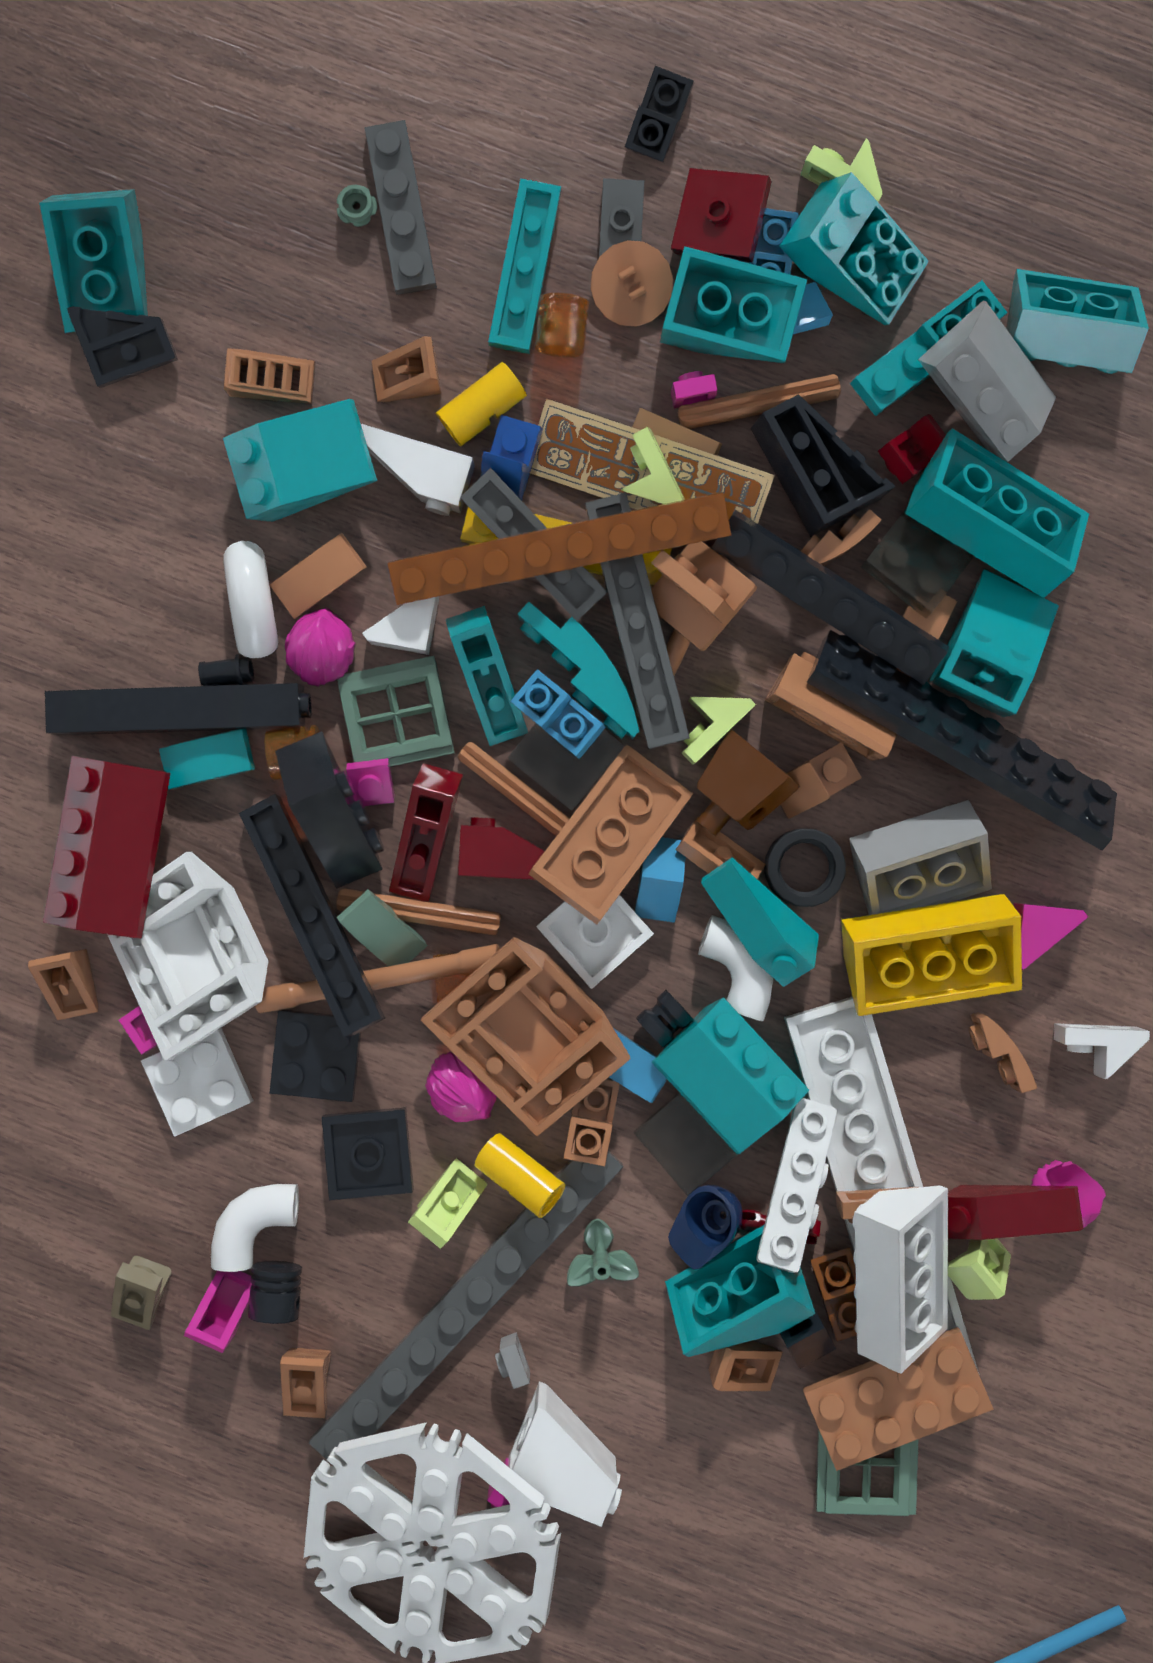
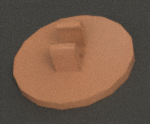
(631, 283)

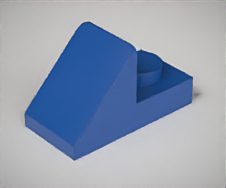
(513, 453)

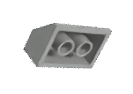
(990, 382)
(923, 860)

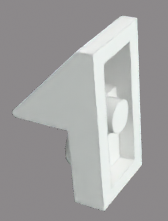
(1111, 1043)

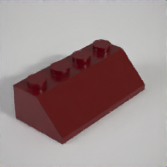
(106, 847)

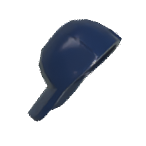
(702, 1228)

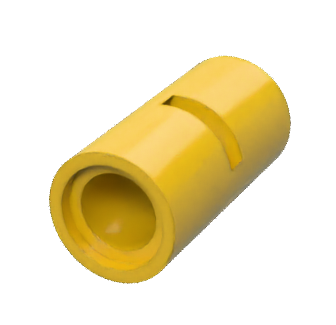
(487, 397)
(519, 1175)

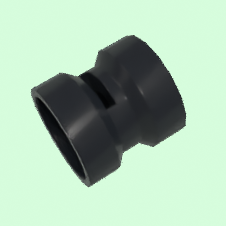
(671, 1011)

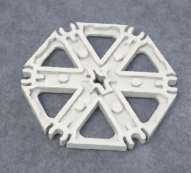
(432, 1517)

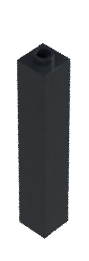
(176, 709)

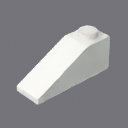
(425, 470)

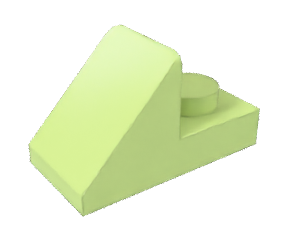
(828, 164)
(660, 484)
(722, 715)
(447, 1203)
(981, 1270)

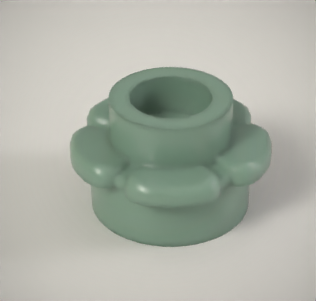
(356, 194)

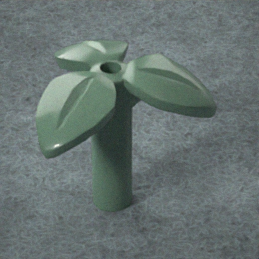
(601, 1264)

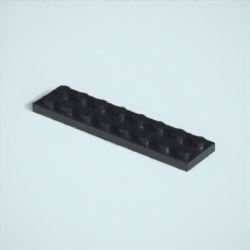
(965, 739)

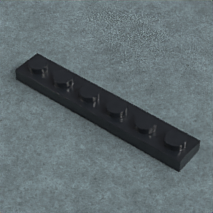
(831, 598)
(312, 916)

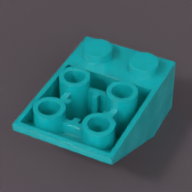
(854, 248)
(996, 645)

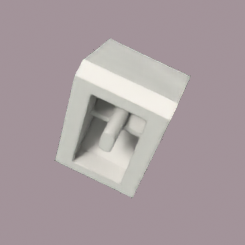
(407, 627)

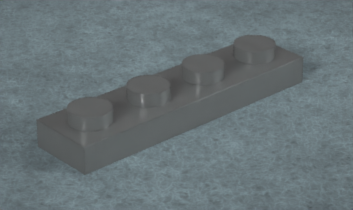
(400, 207)
(509, 516)

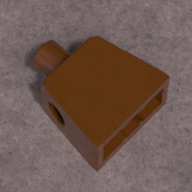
(741, 785)

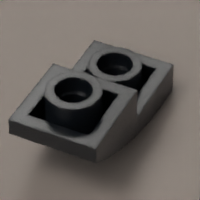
(659, 114)

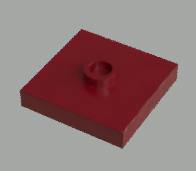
(722, 213)

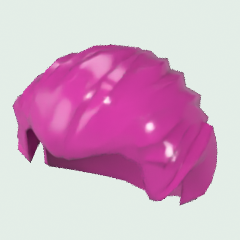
(319, 647)
(458, 1091)
(1069, 1174)

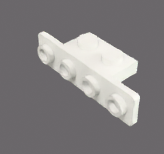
(797, 1185)

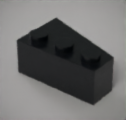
(815, 466)
(327, 810)

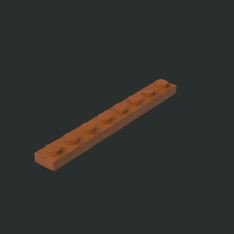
(559, 548)

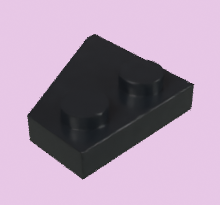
(121, 344)

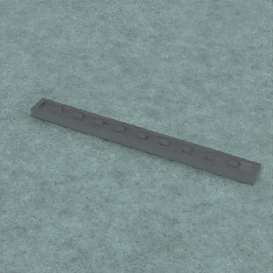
(461, 1308)

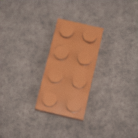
(610, 834)
(880, 1409)

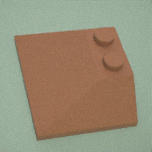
(528, 1034)

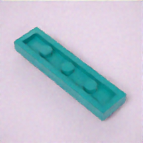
(524, 266)

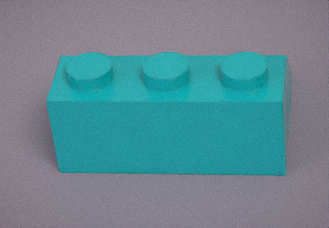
(1077, 321)
(730, 1075)

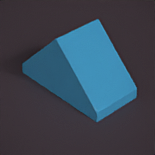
(661, 882)

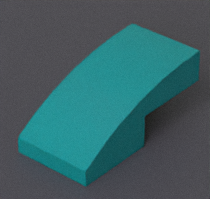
(207, 758)

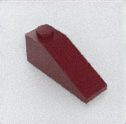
(425, 831)
(495, 851)
(1012, 1211)

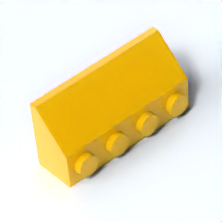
(933, 954)

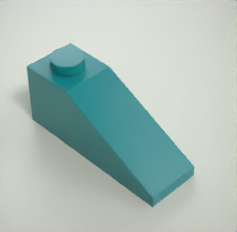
(486, 675)
(762, 922)

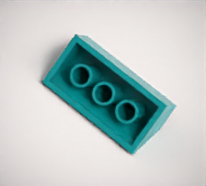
(999, 514)

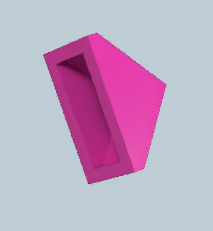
(1044, 928)
(220, 1310)

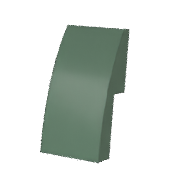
(381, 930)

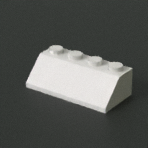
(901, 1274)

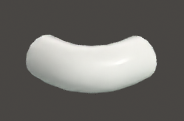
(250, 599)
(750, 983)
(246, 1218)

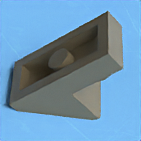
(139, 1291)

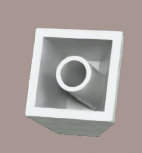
(565, 1460)

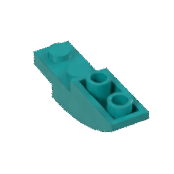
(900, 369)
(597, 679)

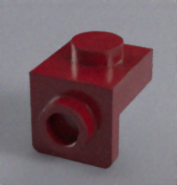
(912, 449)

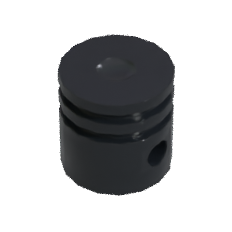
(275, 1292)

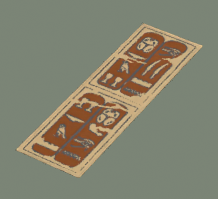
(597, 459)

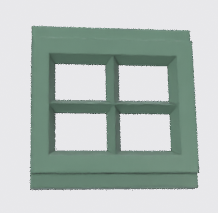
(388, 678)
(904, 1484)

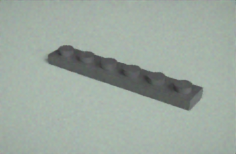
(641, 638)

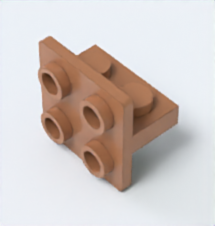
(699, 592)

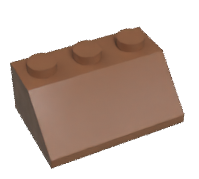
(826, 713)

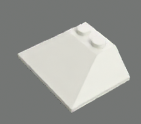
(195, 956)

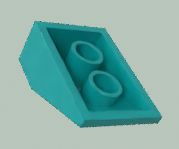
(96, 252)
(732, 308)
(299, 460)
(736, 1299)

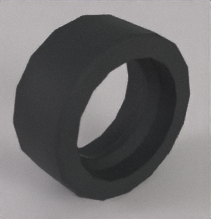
(834, 855)

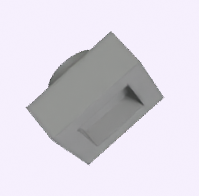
(512, 1361)

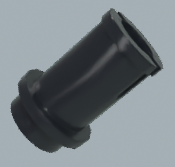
(226, 671)

